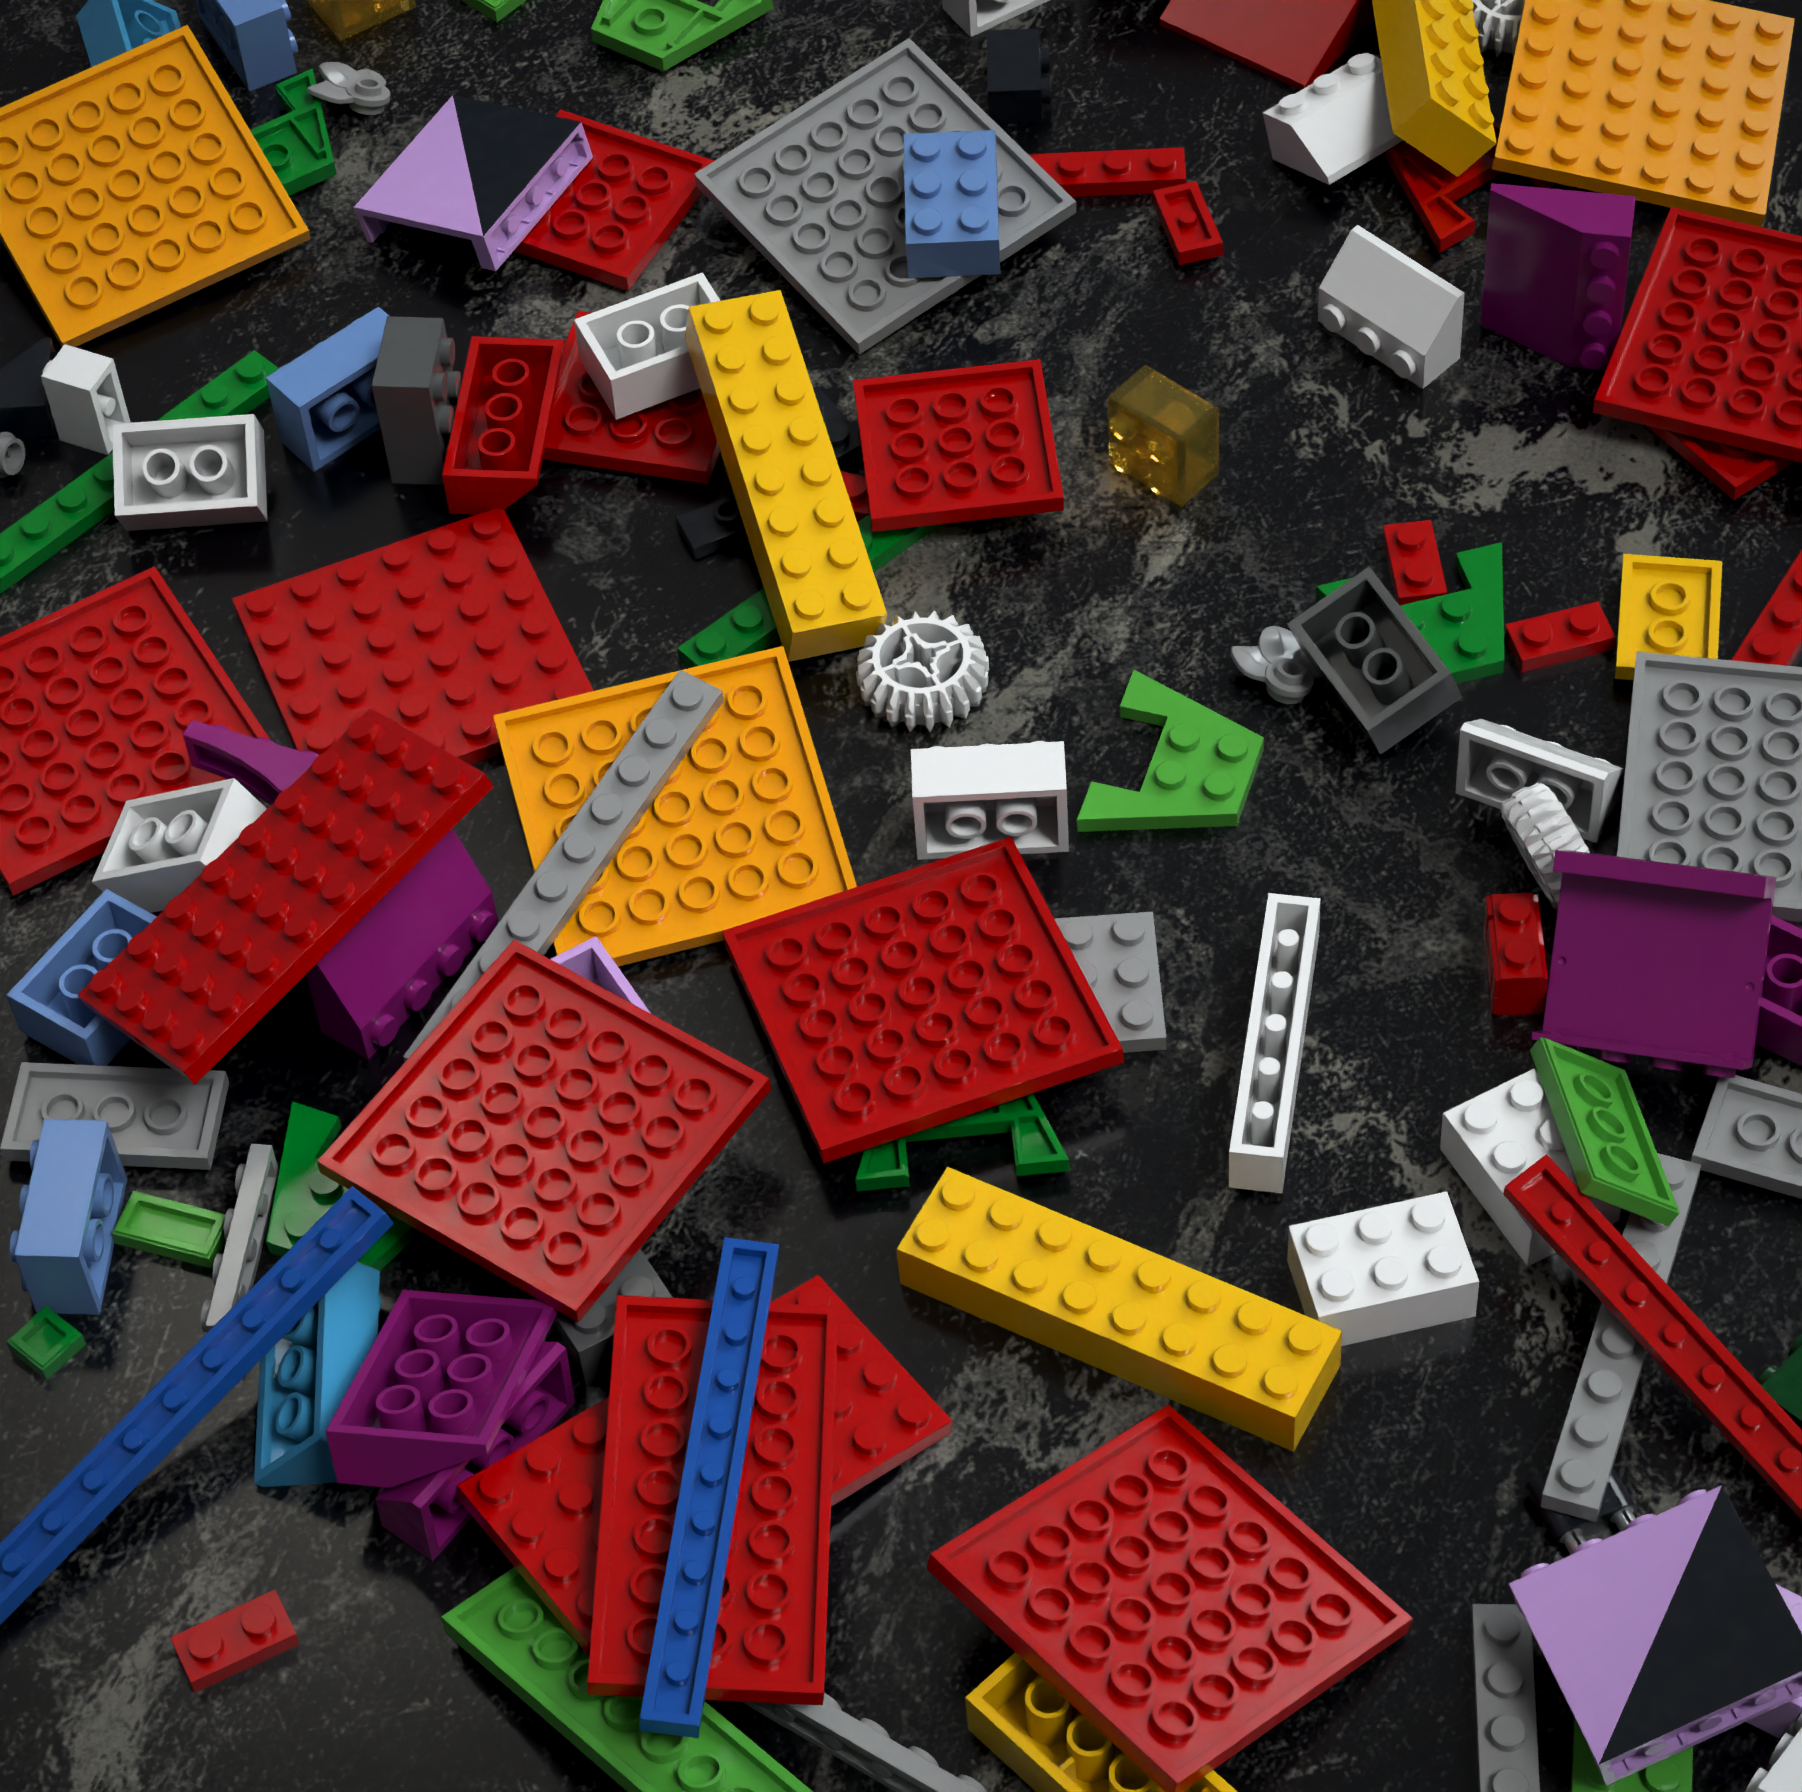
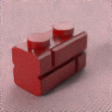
(1515, 954)

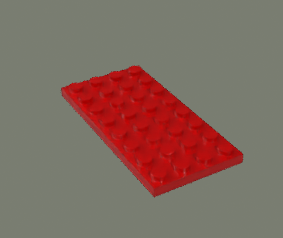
(284, 893)
(547, 1495)
(778, 1560)

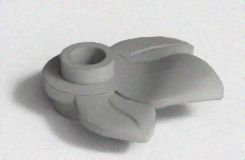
(361, 88)
(1278, 664)

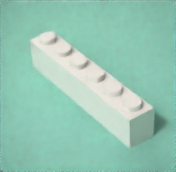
(1274, 1044)

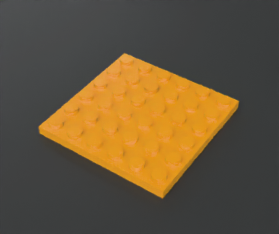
(1648, 101)
(135, 189)
(724, 840)

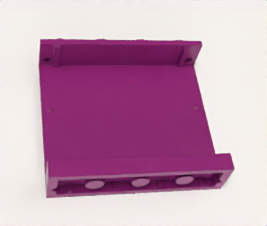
(1658, 961)

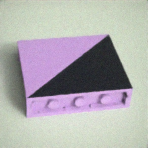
(478, 176)
(1664, 1633)

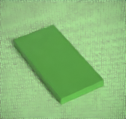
(1604, 1131)

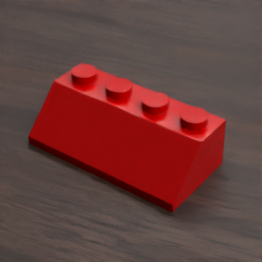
(501, 422)

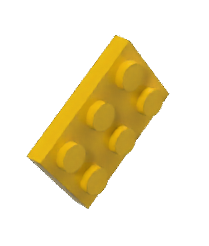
(1667, 609)

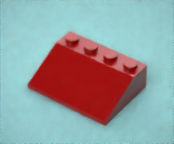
(1277, 37)

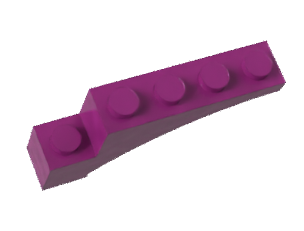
(252, 761)

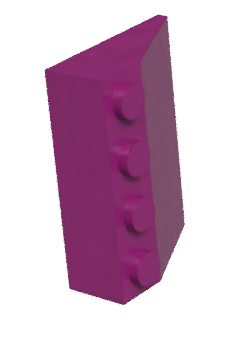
(1558, 271)
(403, 949)
(434, 1385)

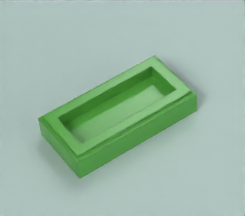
(171, 1229)

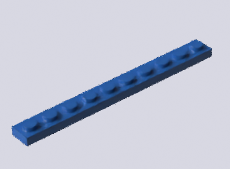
(186, 1395)
(709, 1491)

